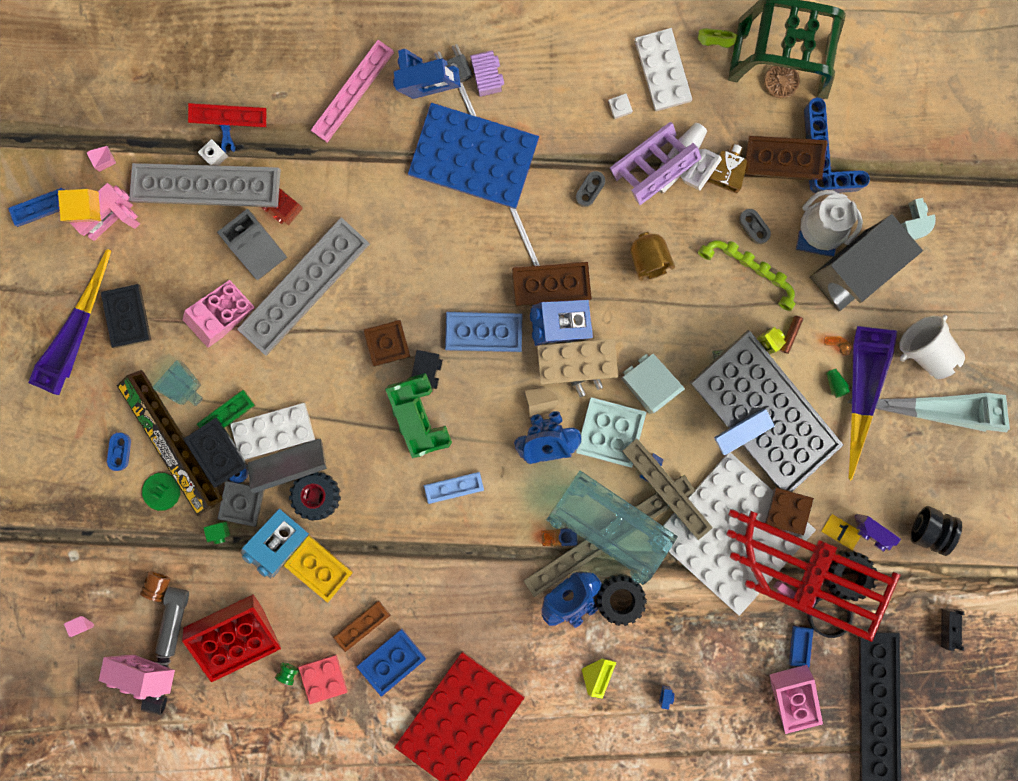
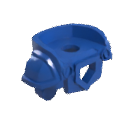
(547, 440)
(556, 609)

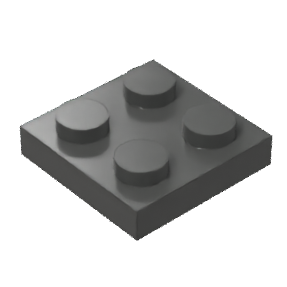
(240, 504)

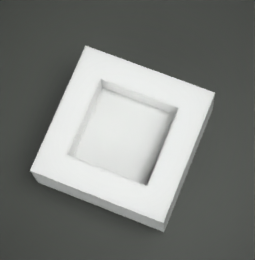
(620, 106)

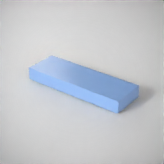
(744, 431)
(453, 487)

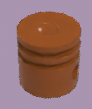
(155, 586)

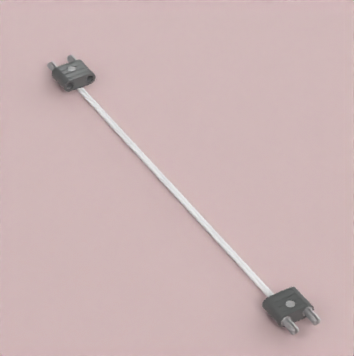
(465, 74)

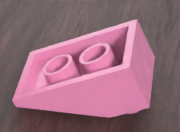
(796, 699)

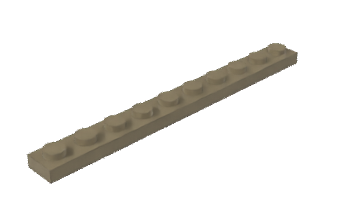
(587, 551)

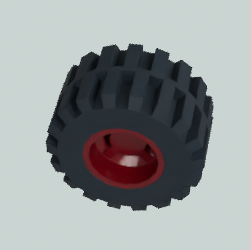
(315, 496)

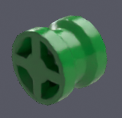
(286, 673)

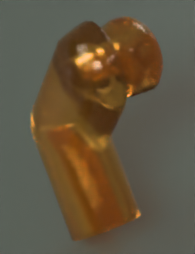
(839, 341)

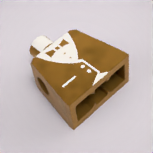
(730, 171)

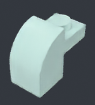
(921, 223)

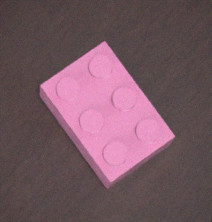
(136, 676)

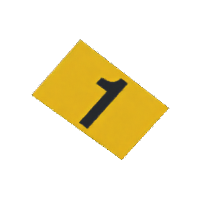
(841, 532)

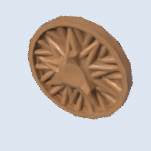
(781, 81)

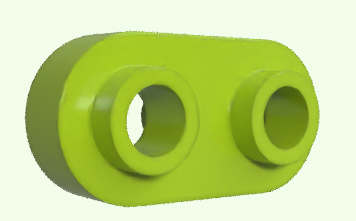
(716, 37)

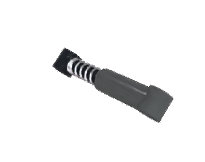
(175, 603)

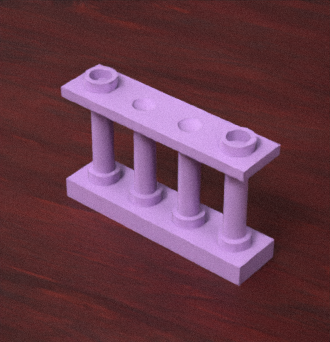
(663, 176)

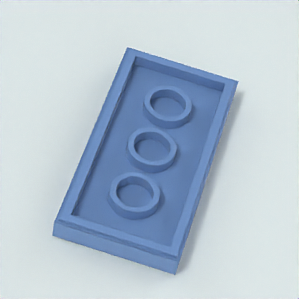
(483, 332)

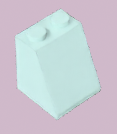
(652, 383)

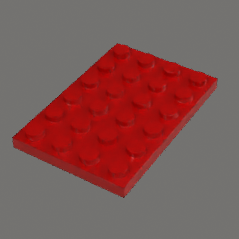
(459, 721)

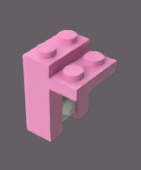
(113, 206)

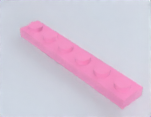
(352, 91)

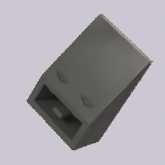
(252, 244)

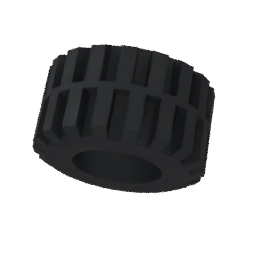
(863, 580)
(633, 611)

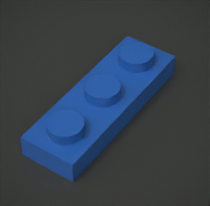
(35, 208)

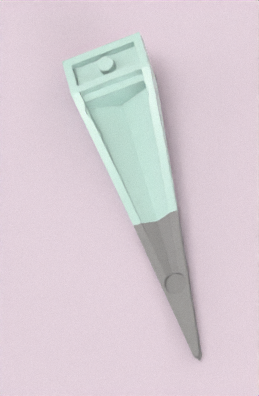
(970, 411)

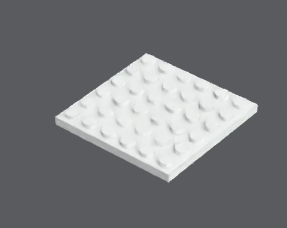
(727, 488)

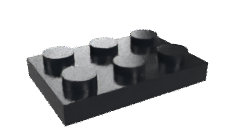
(126, 316)
(215, 452)

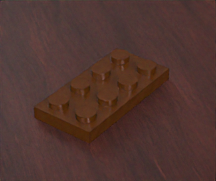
(786, 157)
(551, 283)

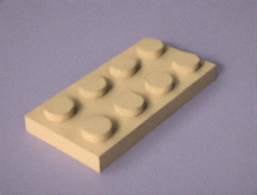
(577, 361)

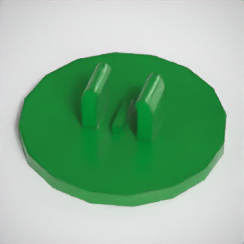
(161, 491)

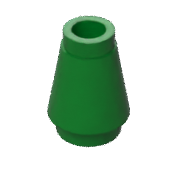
(837, 383)

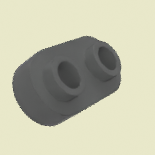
(589, 189)
(756, 225)

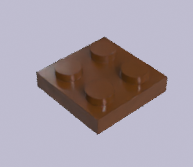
(387, 343)
(789, 511)

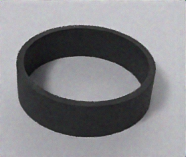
(834, 635)

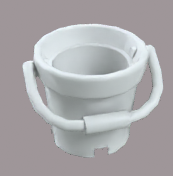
(830, 221)
(932, 346)

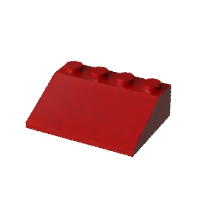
(231, 638)

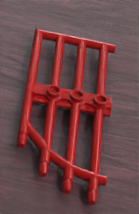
(813, 576)

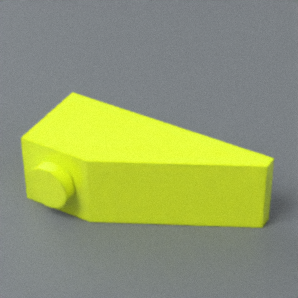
(772, 340)

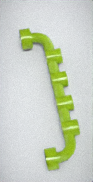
(761, 269)

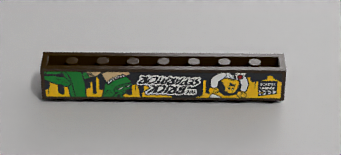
(169, 442)

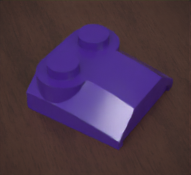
(876, 532)

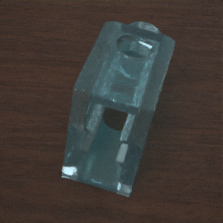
(179, 384)

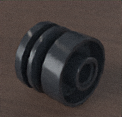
(936, 531)

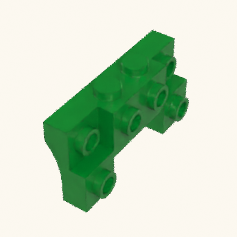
(412, 416)

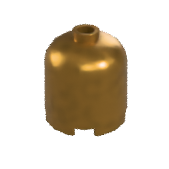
(651, 256)

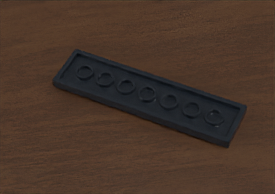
(880, 707)

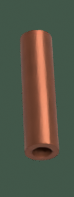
(791, 334)

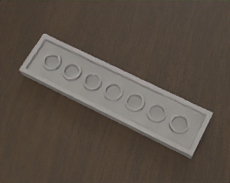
(205, 185)
(303, 286)

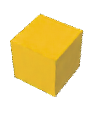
(79, 205)

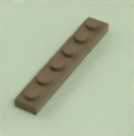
(667, 489)

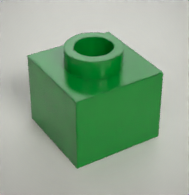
(217, 532)

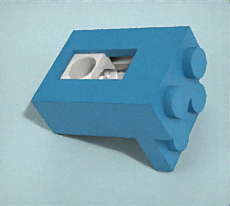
(267, 561)

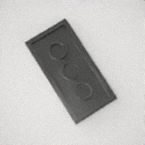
(286, 465)

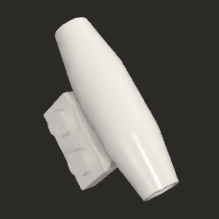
(700, 172)

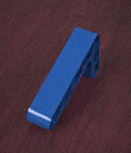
(829, 178)

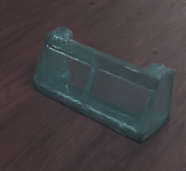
(613, 526)

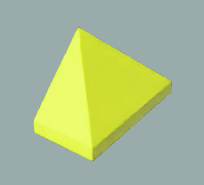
(598, 676)

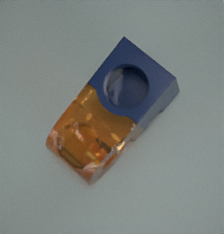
(559, 537)

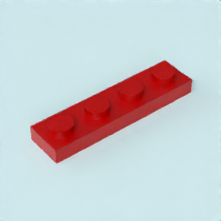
(227, 115)

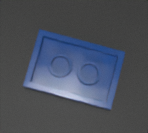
(391, 662)

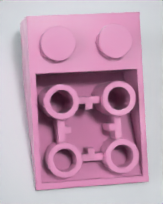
(217, 313)

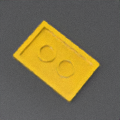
(318, 568)

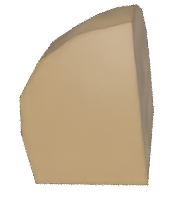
(541, 401)

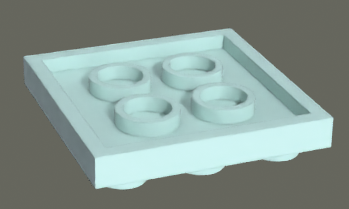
(609, 430)

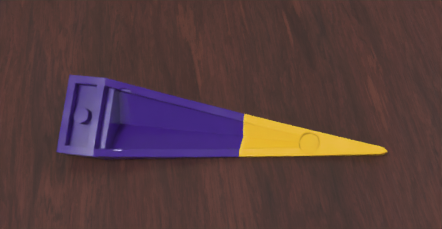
(60, 356)
(871, 361)

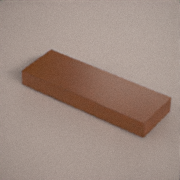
(361, 626)

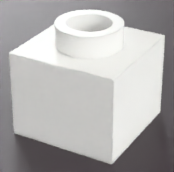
(218, 155)

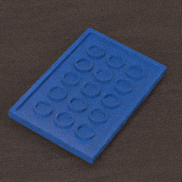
(473, 155)

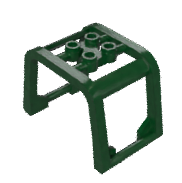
(792, 35)

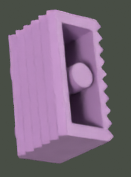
(486, 73)

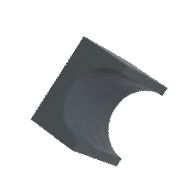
(866, 263)

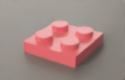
(323, 679)

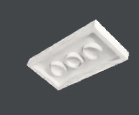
(663, 69)
(273, 431)

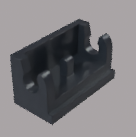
(951, 629)

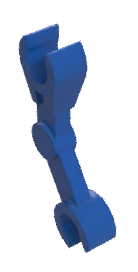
(227, 140)

